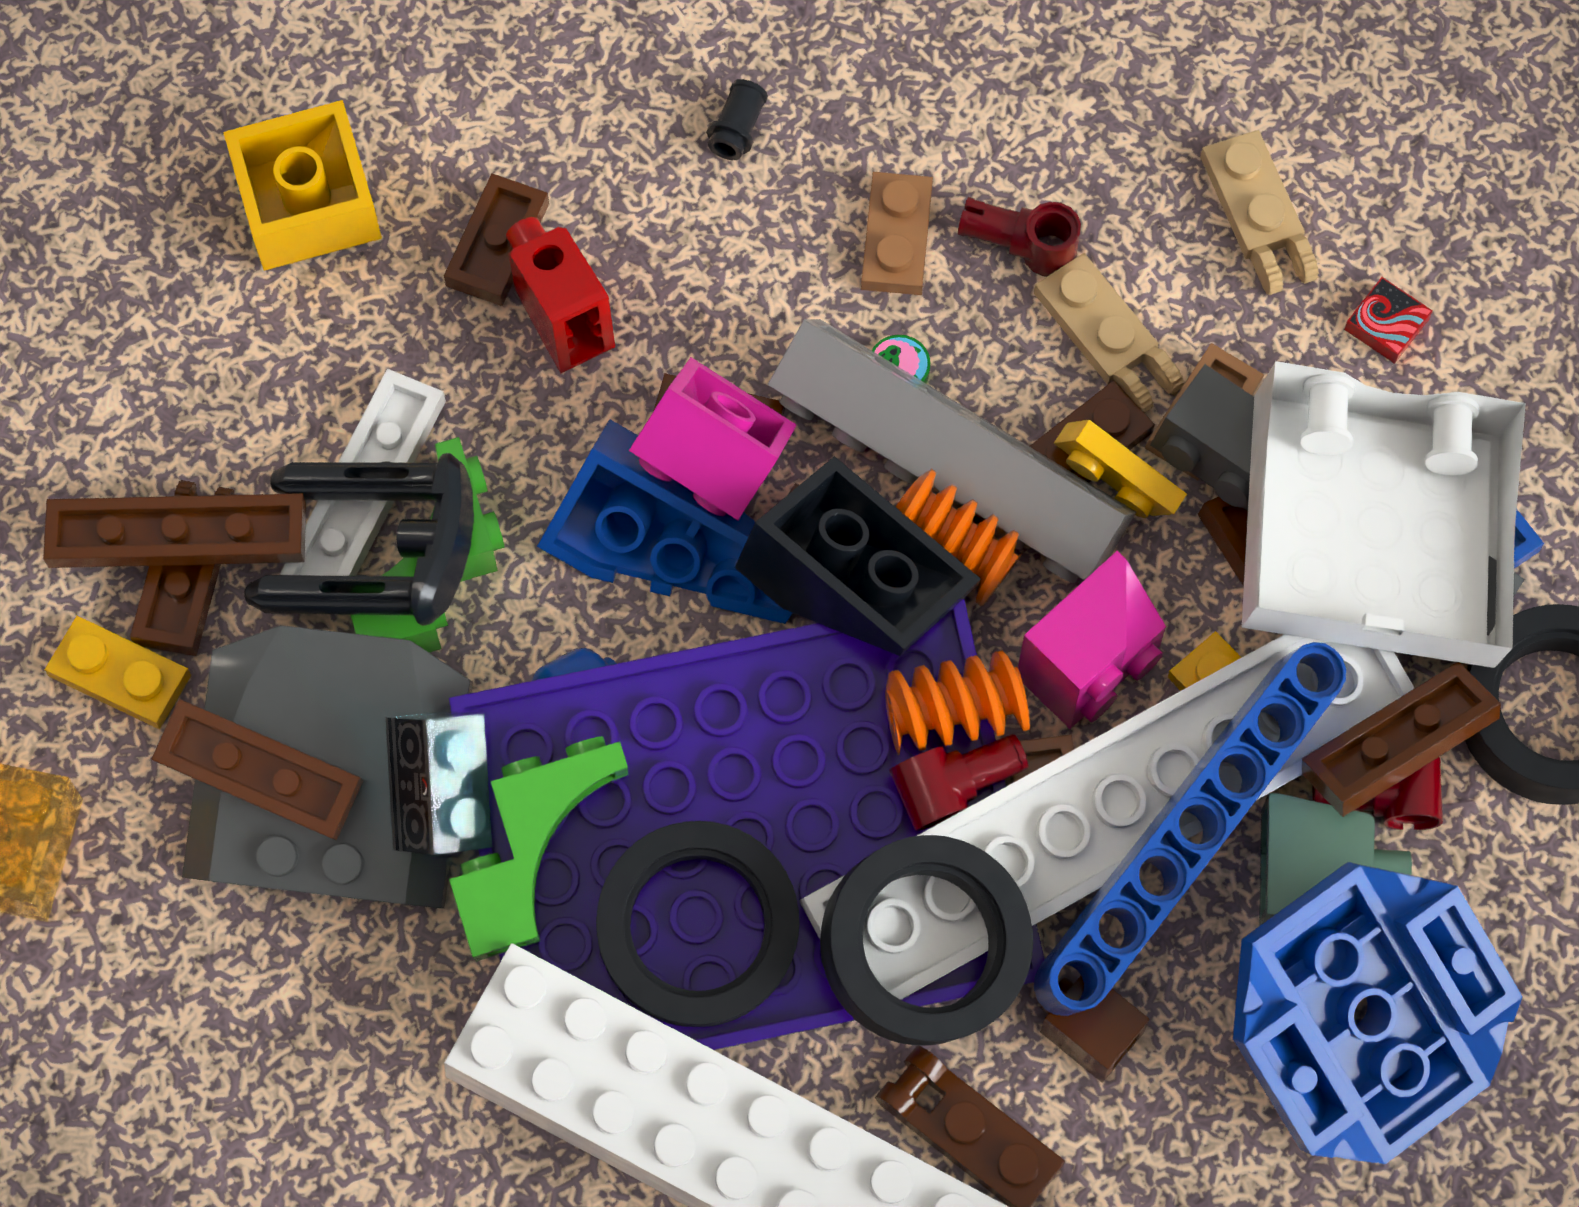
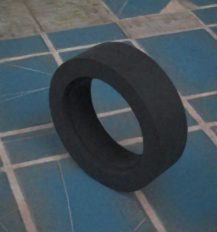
(1495, 746)
(706, 842)
(1006, 924)

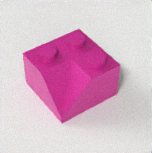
(712, 440)
(1092, 643)

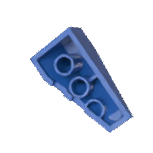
(651, 530)

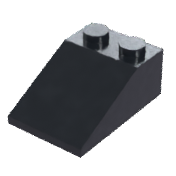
(853, 562)

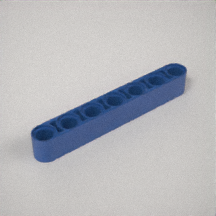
(1165, 846)

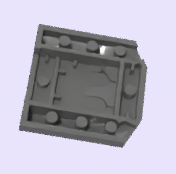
(331, 702)

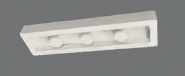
(391, 431)

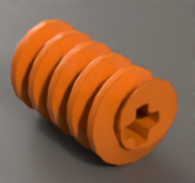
(959, 535)
(955, 700)

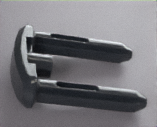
(438, 542)

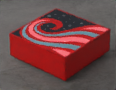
(1388, 320)

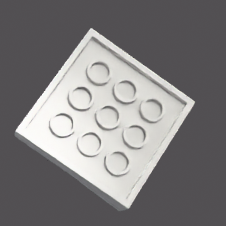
(1381, 515)

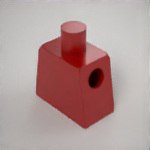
(560, 293)

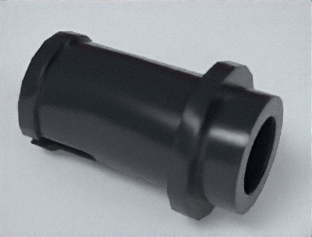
(737, 120)

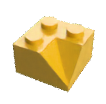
(302, 185)

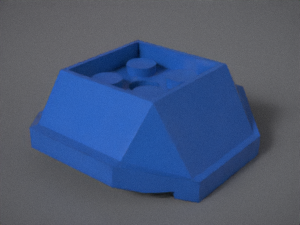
(1429, 1024)

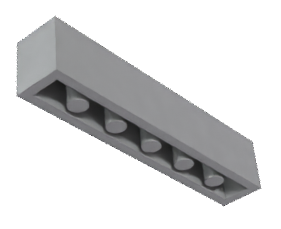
(923, 429)

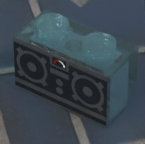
(438, 782)

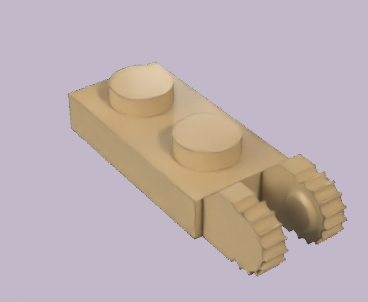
(1258, 208)
(1106, 330)

